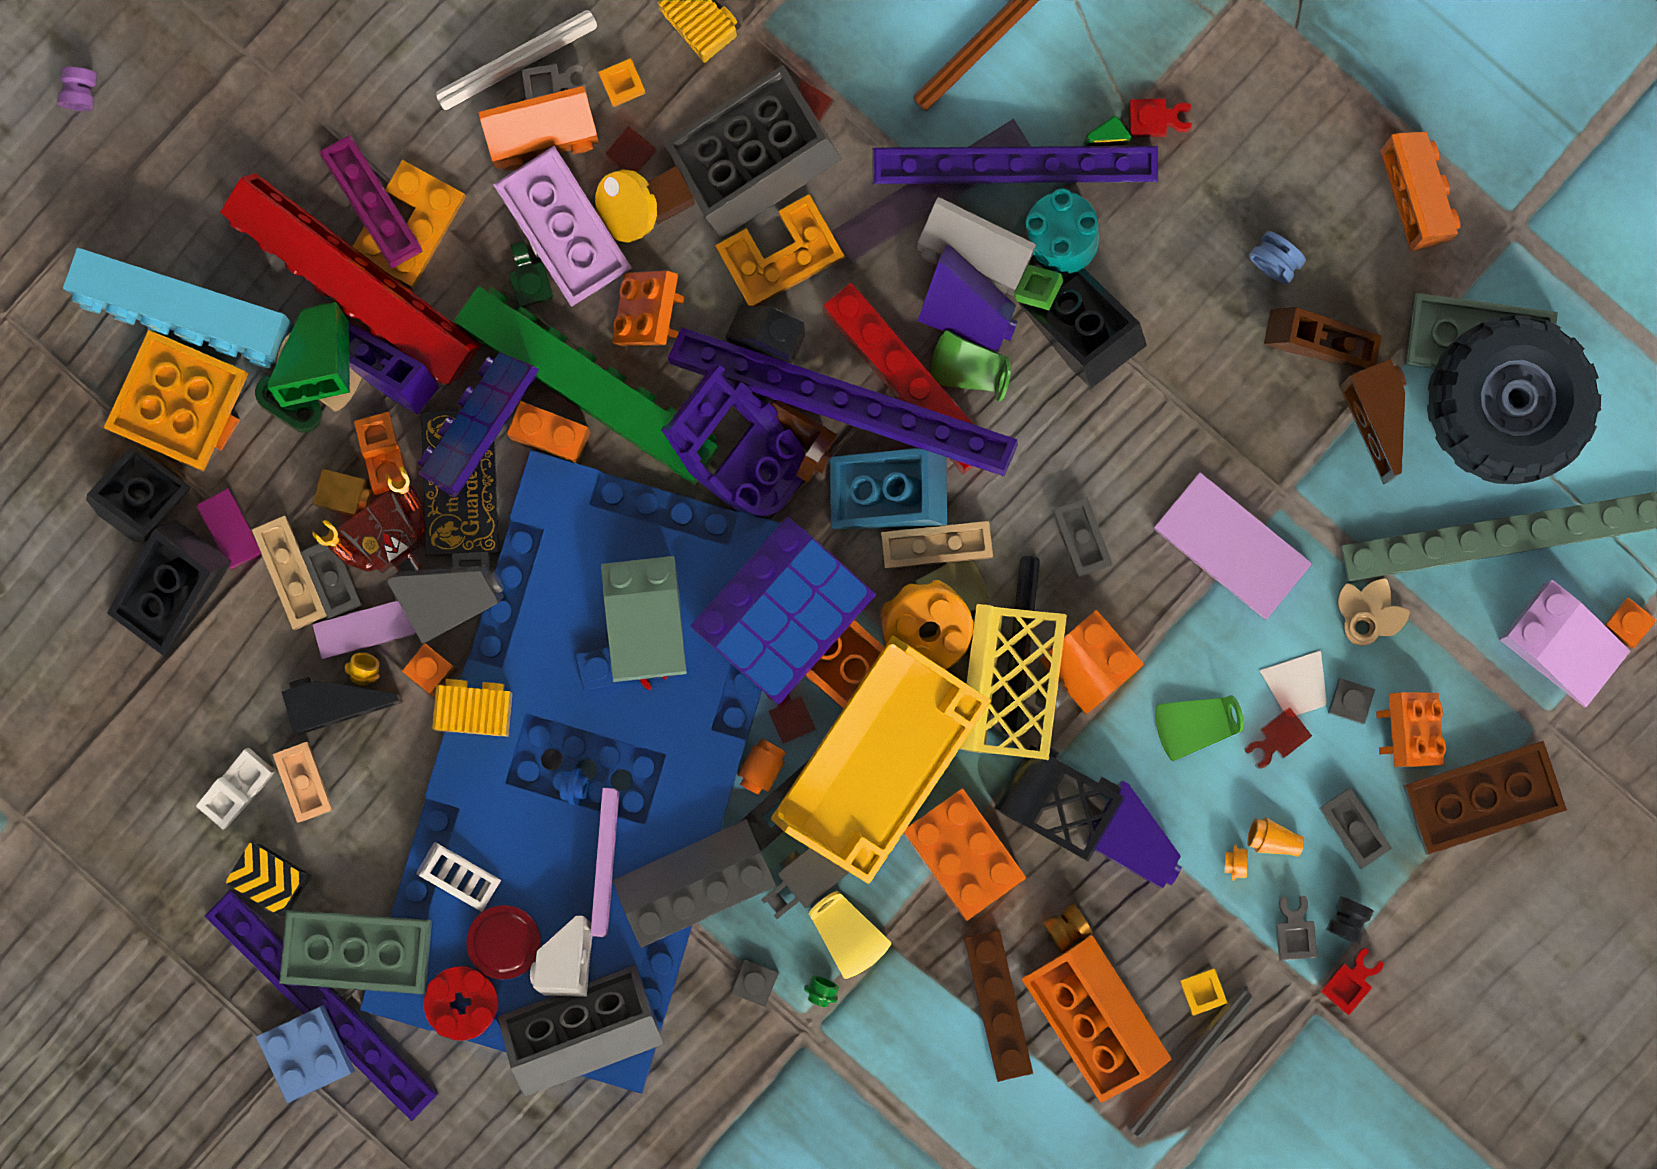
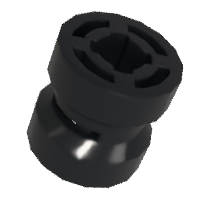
(1349, 920)

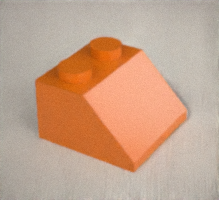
(1094, 662)

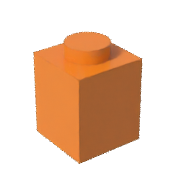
(429, 669)

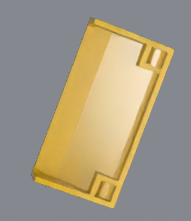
(880, 760)

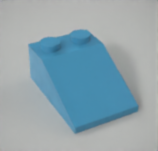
(888, 490)

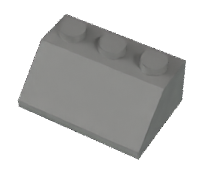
(987, 247)

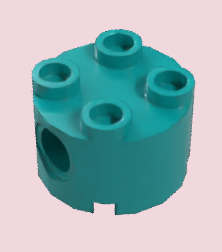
(1063, 231)

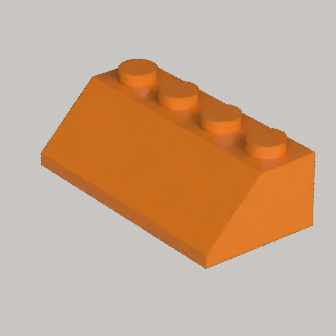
(1096, 1019)

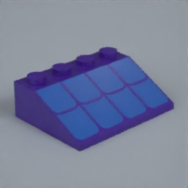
(478, 422)
(782, 610)

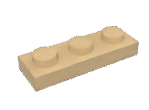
(936, 545)
(289, 572)

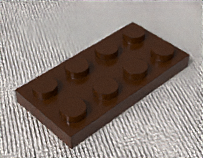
(1484, 797)

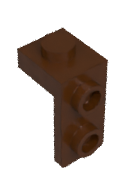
(811, 435)

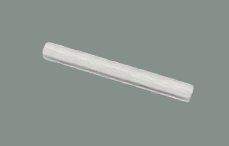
(516, 59)

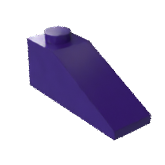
(390, 370)

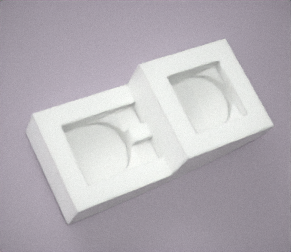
(236, 788)

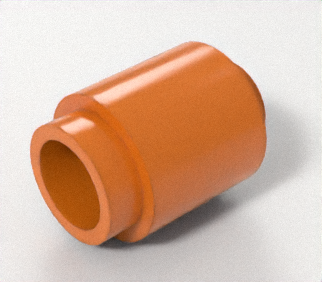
(761, 767)

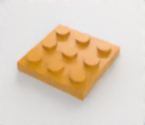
(176, 400)

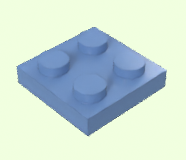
(305, 1053)

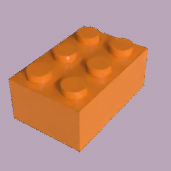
(964, 854)

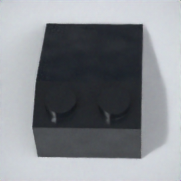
(1088, 327)
(168, 585)

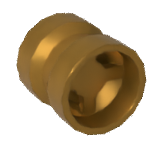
(1067, 927)

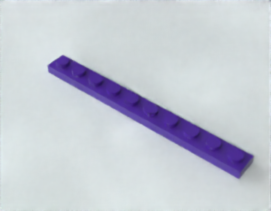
(846, 402)

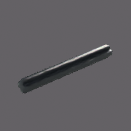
(1024, 601)

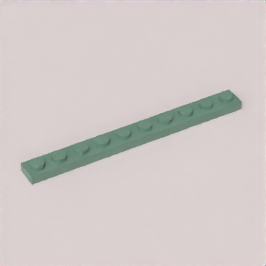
(1500, 537)

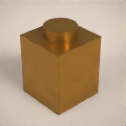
(342, 493)

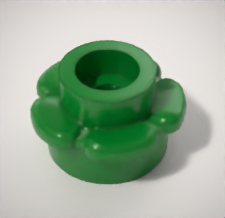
(821, 991)

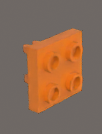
(646, 308)
(1415, 729)

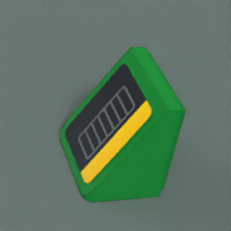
(1108, 134)

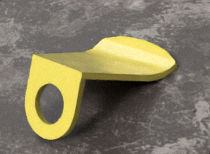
(848, 935)

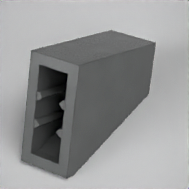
(445, 596)

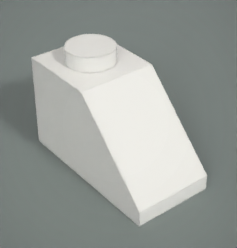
(564, 961)

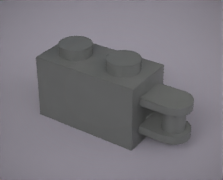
(806, 877)

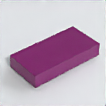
(229, 528)

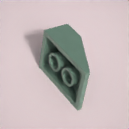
(643, 618)

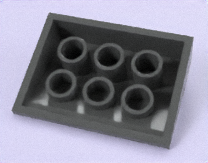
(752, 151)

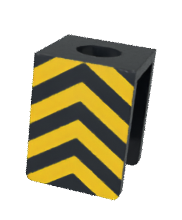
(268, 878)

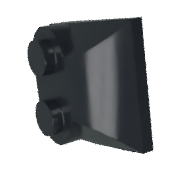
(136, 495)

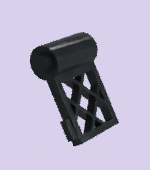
(1034, 786)

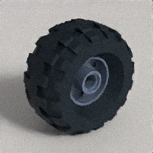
(1550, 391)

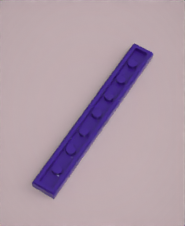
(1014, 164)
(361, 1042)

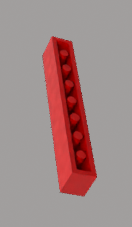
(349, 278)

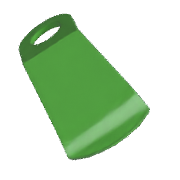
(969, 366)
(1196, 724)

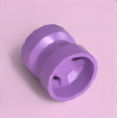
(77, 88)

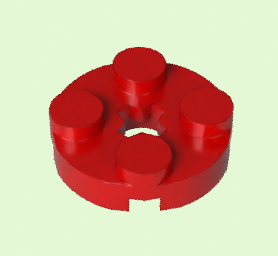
(443, 991)

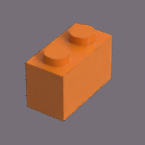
(548, 433)

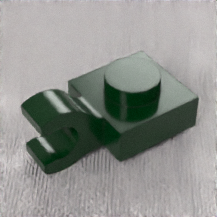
(529, 281)

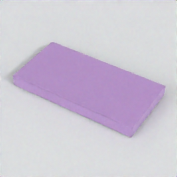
(562, 226)
(1232, 546)

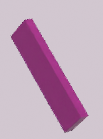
(370, 201)

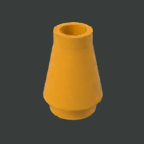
(1273, 838)

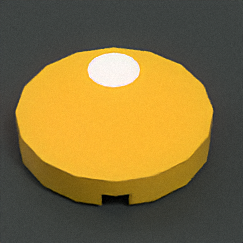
(626, 205)

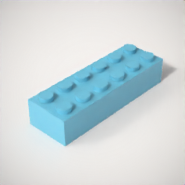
(177, 307)

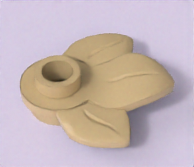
(1373, 608)

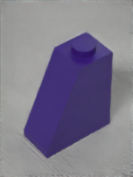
(967, 303)
(1138, 842)

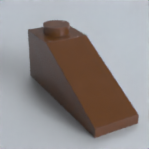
(1321, 338)

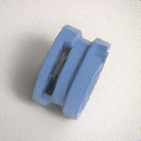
(1277, 257)

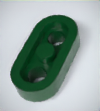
(290, 413)

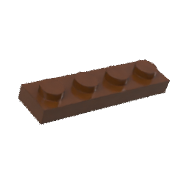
(998, 1005)

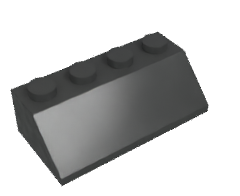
(693, 883)
(580, 1034)

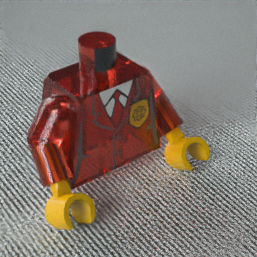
(382, 532)

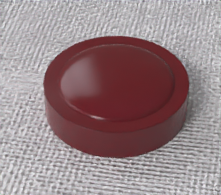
(503, 942)

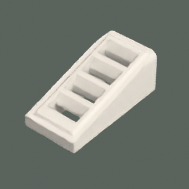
(429, 863)

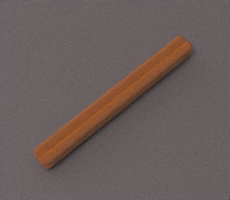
(972, 52)

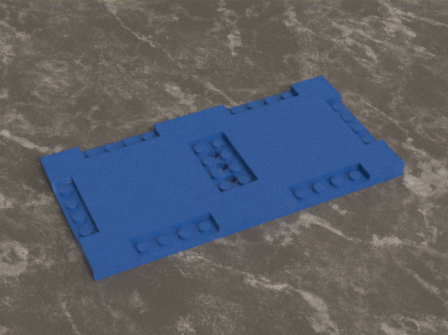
(677, 740)

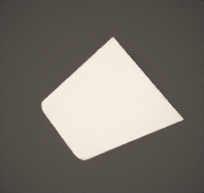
(1298, 683)

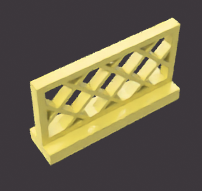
(983, 670)

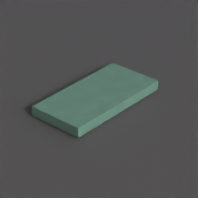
(1442, 319)
(355, 952)

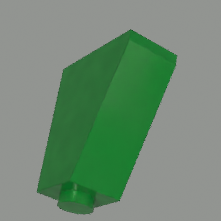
(313, 358)

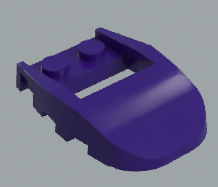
(761, 467)

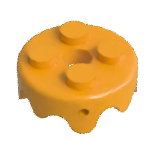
(927, 603)

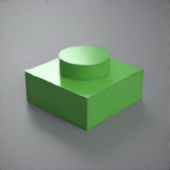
(1038, 287)

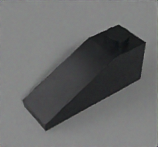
(325, 704)

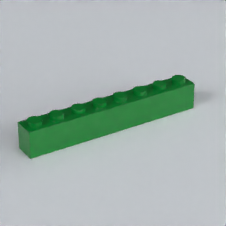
(577, 377)

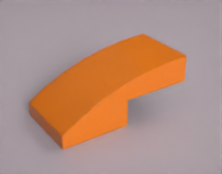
(380, 450)

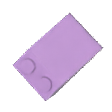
(1565, 643)

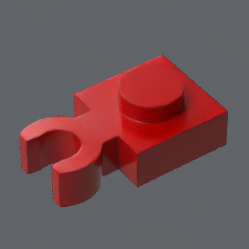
(1152, 118)
(1348, 986)

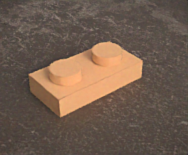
(303, 782)

